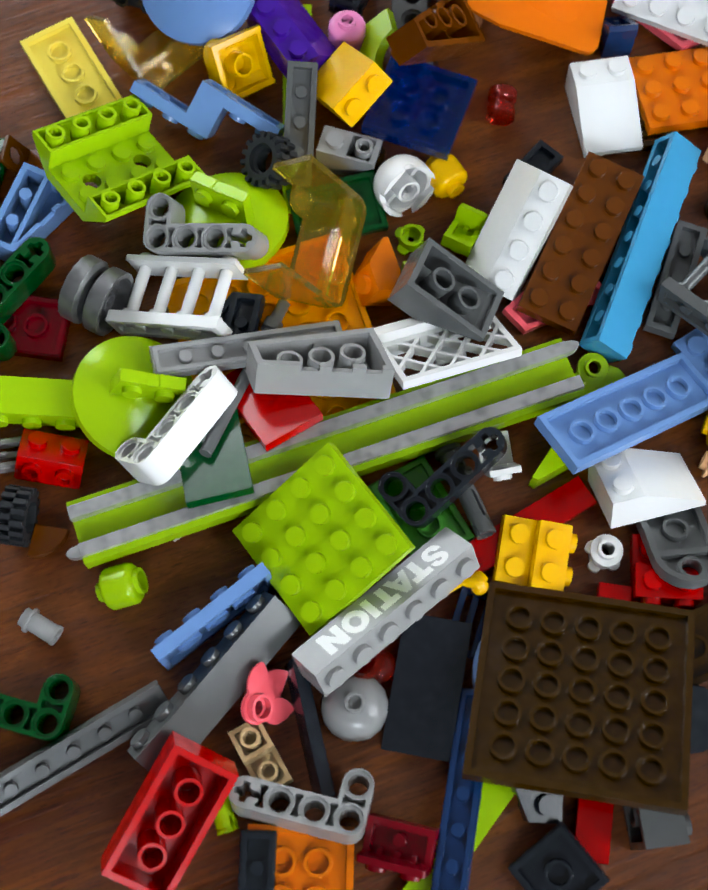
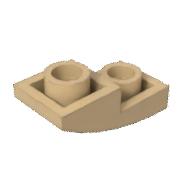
(259, 754)

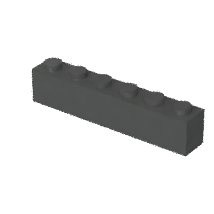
(219, 679)

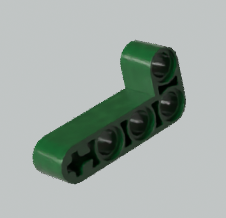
(33, 262)
(46, 707)

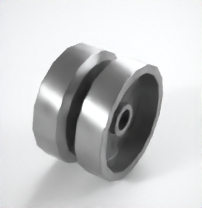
(93, 290)

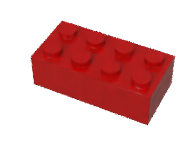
(169, 816)

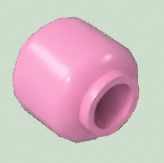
(347, 27)

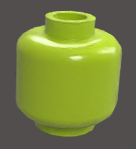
(122, 586)

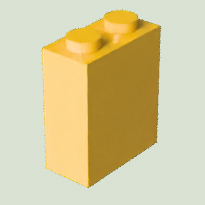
(350, 84)

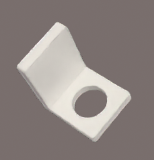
(505, 466)

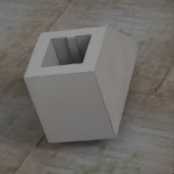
(347, 151)

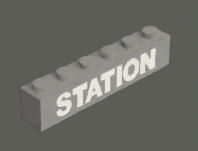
(385, 611)

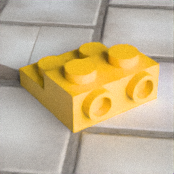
(534, 553)

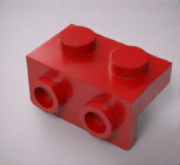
(51, 459)

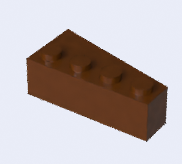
(436, 34)

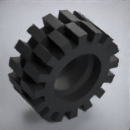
(257, 155)
(18, 515)

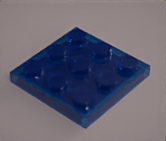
(421, 108)

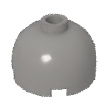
(355, 709)

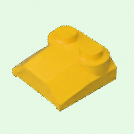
(239, 62)

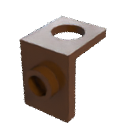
(26, 155)

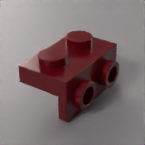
(398, 847)

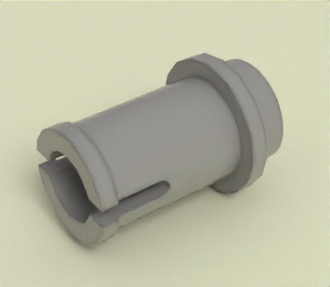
(40, 626)

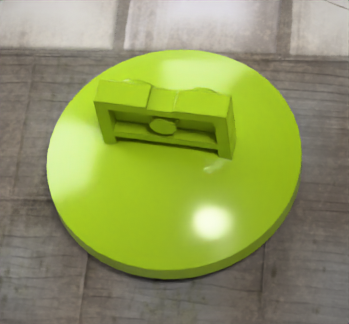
(233, 200)
(119, 393)

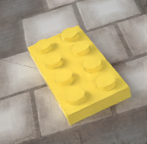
(69, 68)

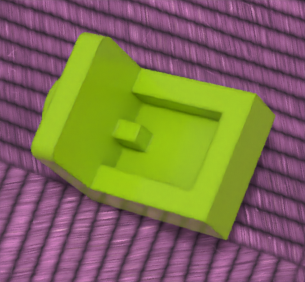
(464, 229)

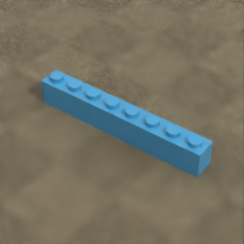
(641, 248)

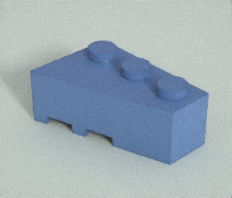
(30, 210)

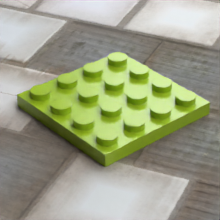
(323, 538)

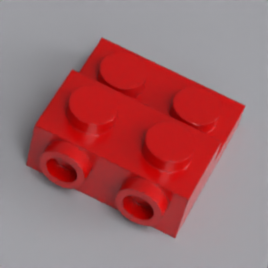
(653, 590)

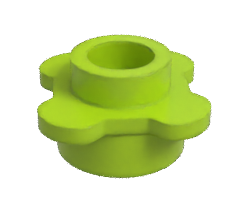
(406, 232)

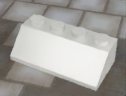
(518, 227)

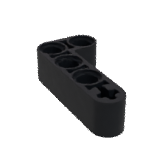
(447, 472)

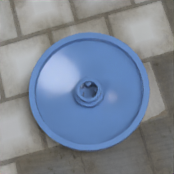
(198, 20)

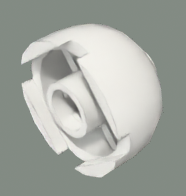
(402, 184)

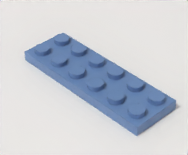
(625, 412)

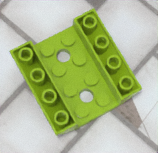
(103, 150)

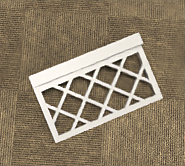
(414, 337)

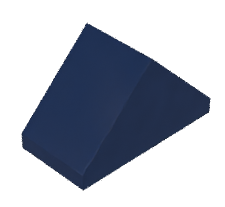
(617, 36)

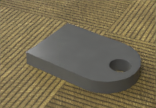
(677, 543)

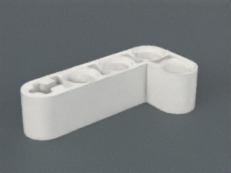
(180, 430)

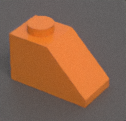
(377, 275)

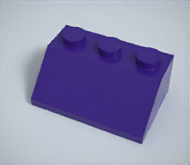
(290, 33)

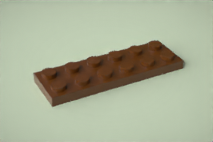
(580, 244)

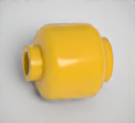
(449, 176)

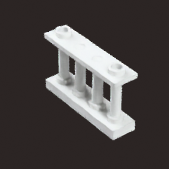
(183, 322)

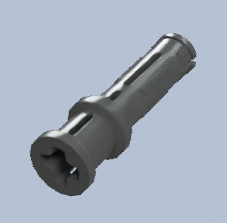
(470, 499)

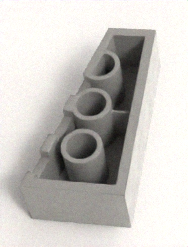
(321, 365)

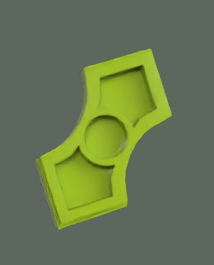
(375, 39)

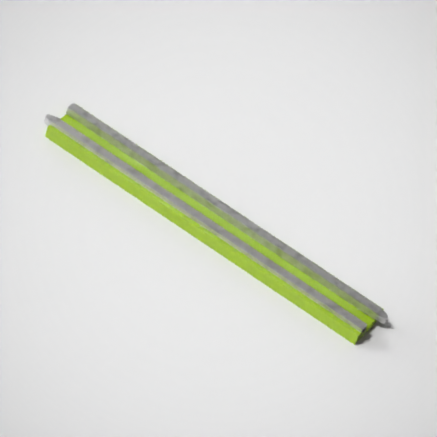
(367, 435)

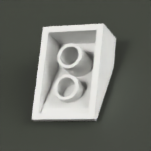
(604, 105)
(643, 486)

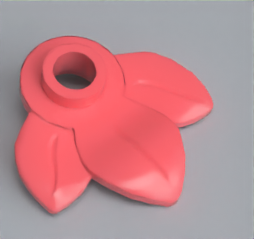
(264, 698)

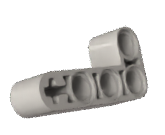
(206, 235)
(301, 801)

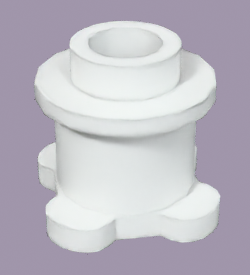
(598, 559)

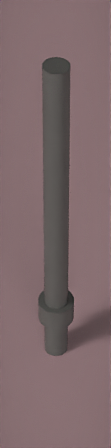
(241, 384)

